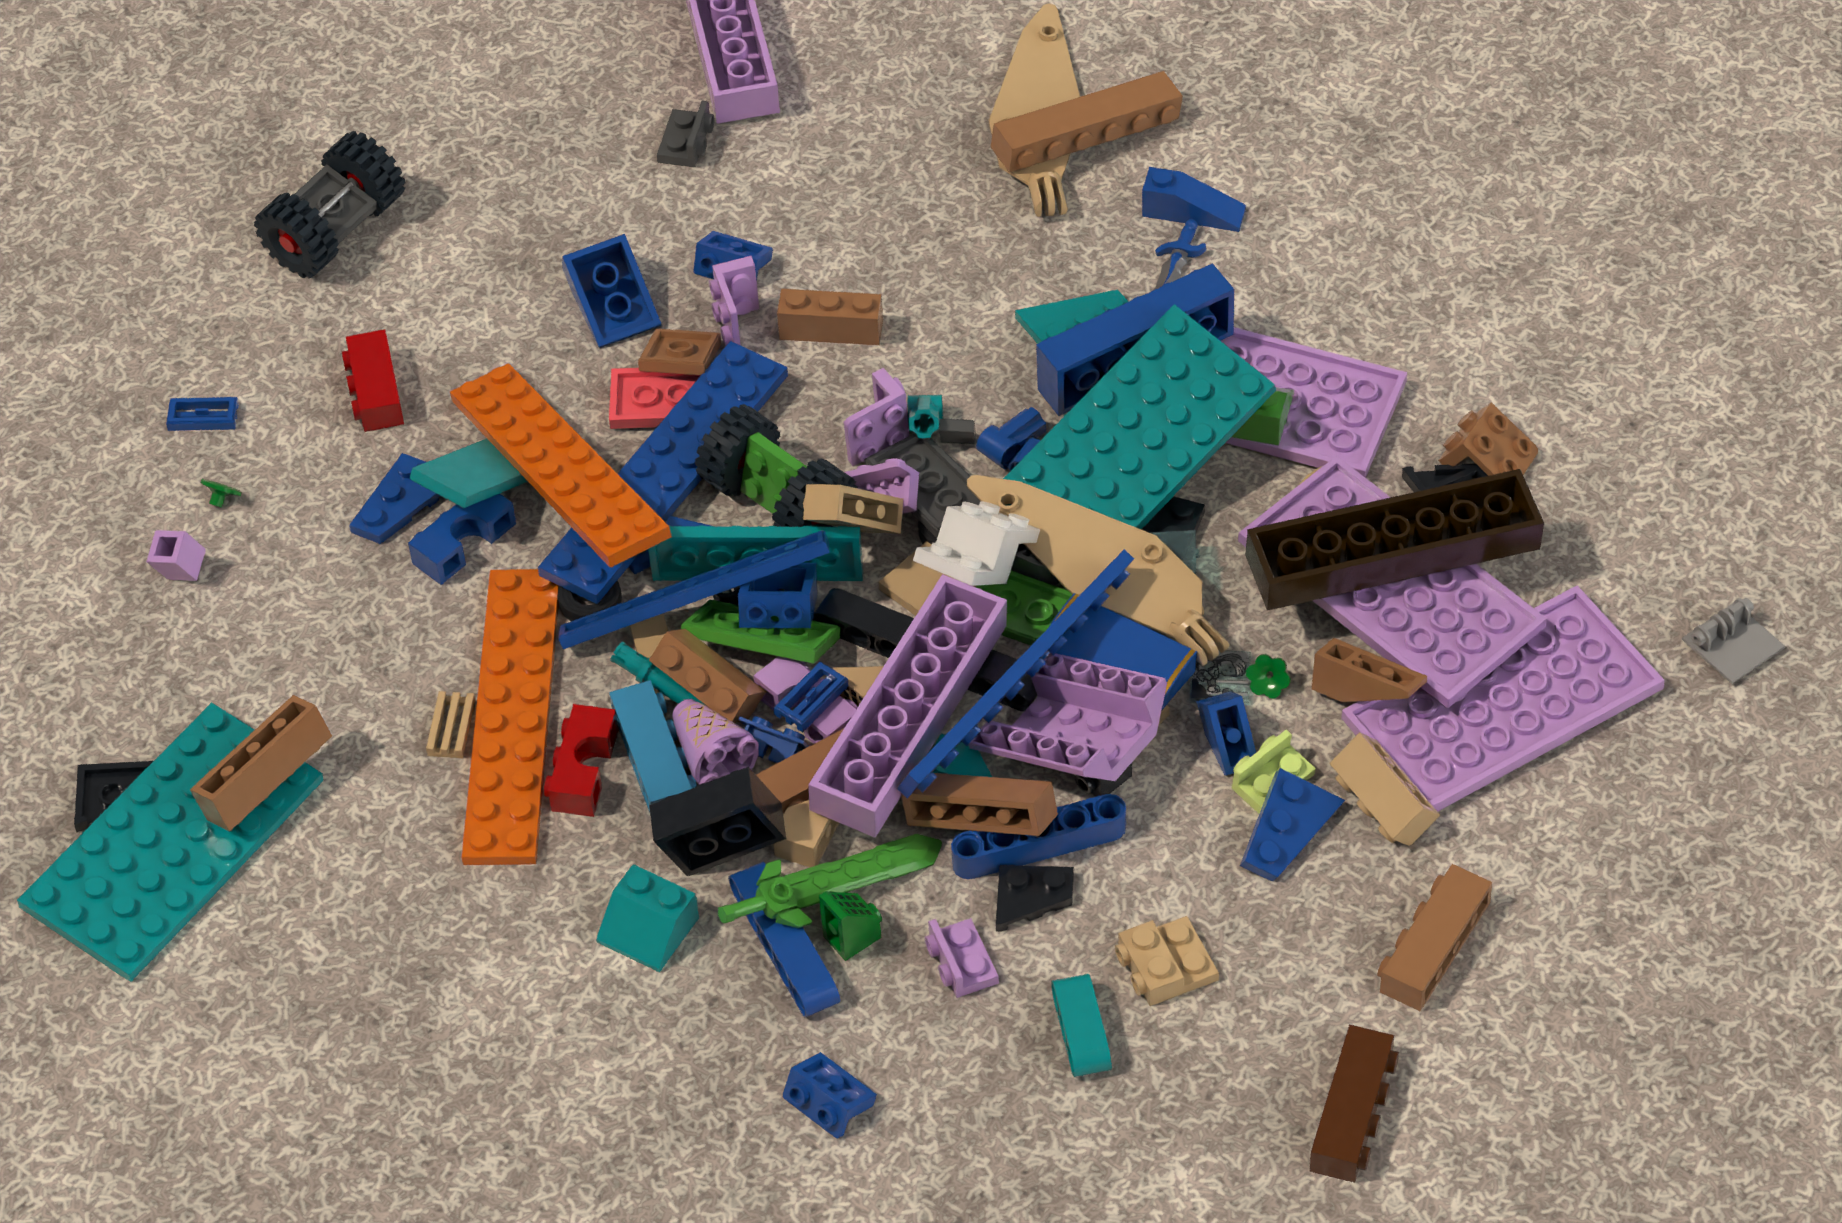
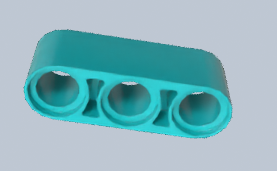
(1081, 1025)

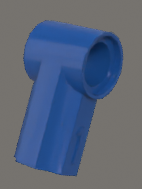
(1005, 442)

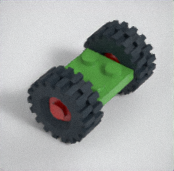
(747, 458)

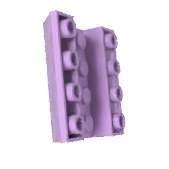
(1084, 720)

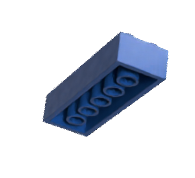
(1082, 355)

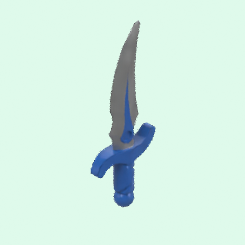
(1179, 252)

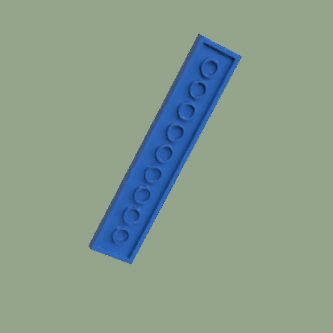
(665, 463)

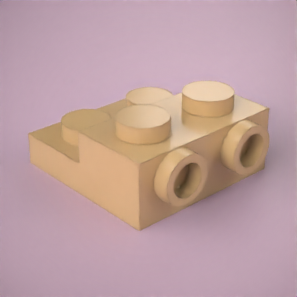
(1165, 959)

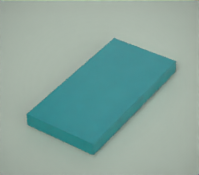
(468, 474)

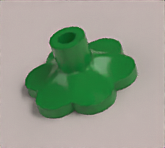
(219, 492)
(1261, 679)

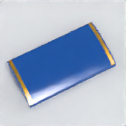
(1129, 645)

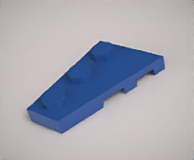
(392, 502)
(1286, 823)

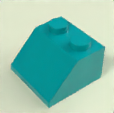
(647, 918)

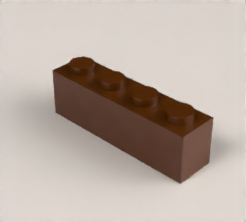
(1352, 1104)

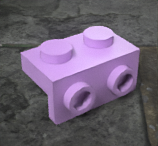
(890, 479)

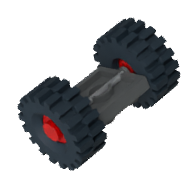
(312, 222)

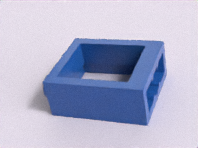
(793, 607)

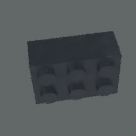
(717, 821)

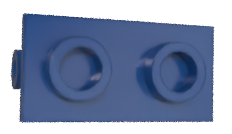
(782, 744)

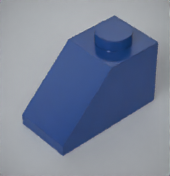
(1227, 729)

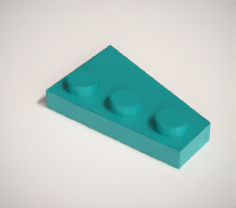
(1059, 316)

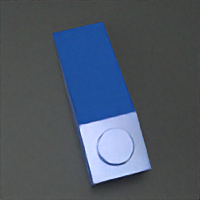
(1180, 197)

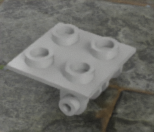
(1733, 641)

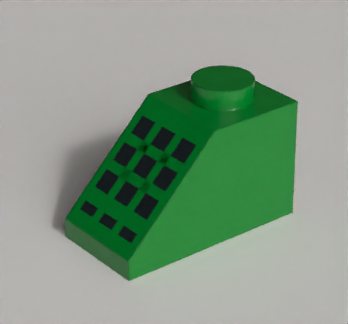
(849, 922)

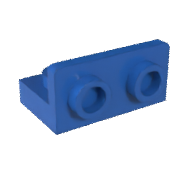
(721, 248)
(827, 1093)

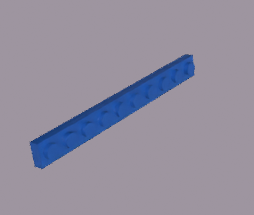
(1010, 683)

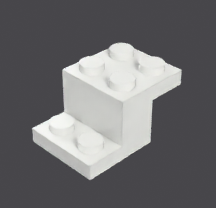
(977, 544)

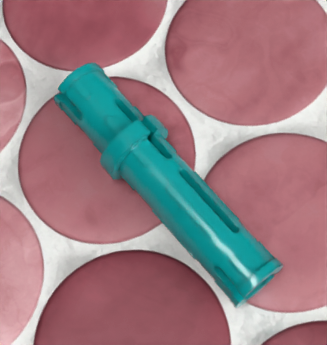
(645, 670)

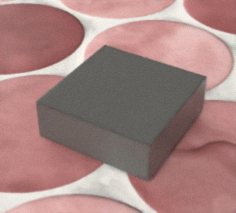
(957, 431)

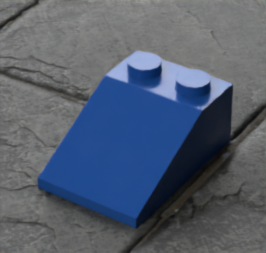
(610, 291)

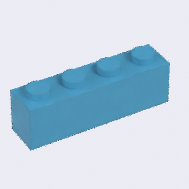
(651, 742)

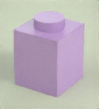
(176, 555)

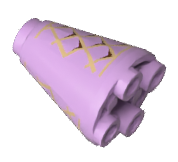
(712, 742)

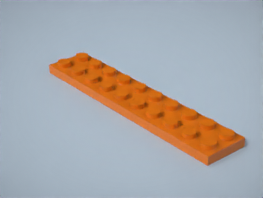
(560, 465)
(511, 720)

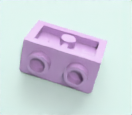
(962, 957)

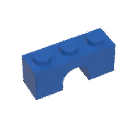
(438, 546)

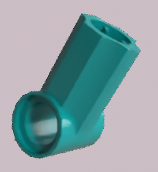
(924, 414)

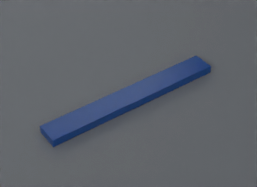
(694, 589)

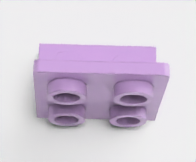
(735, 294)

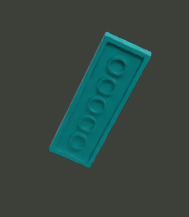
(706, 548)

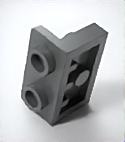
(686, 136)

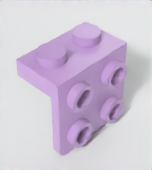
(879, 423)

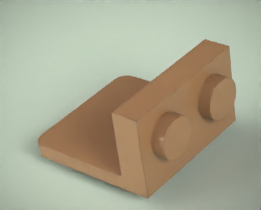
(1490, 442)

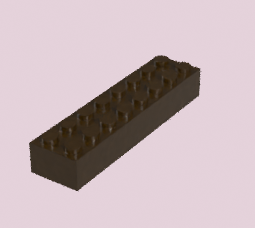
(1394, 539)

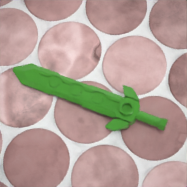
(788, 894)

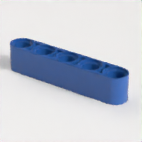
(1057, 839)
(788, 950)

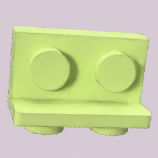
(1255, 773)

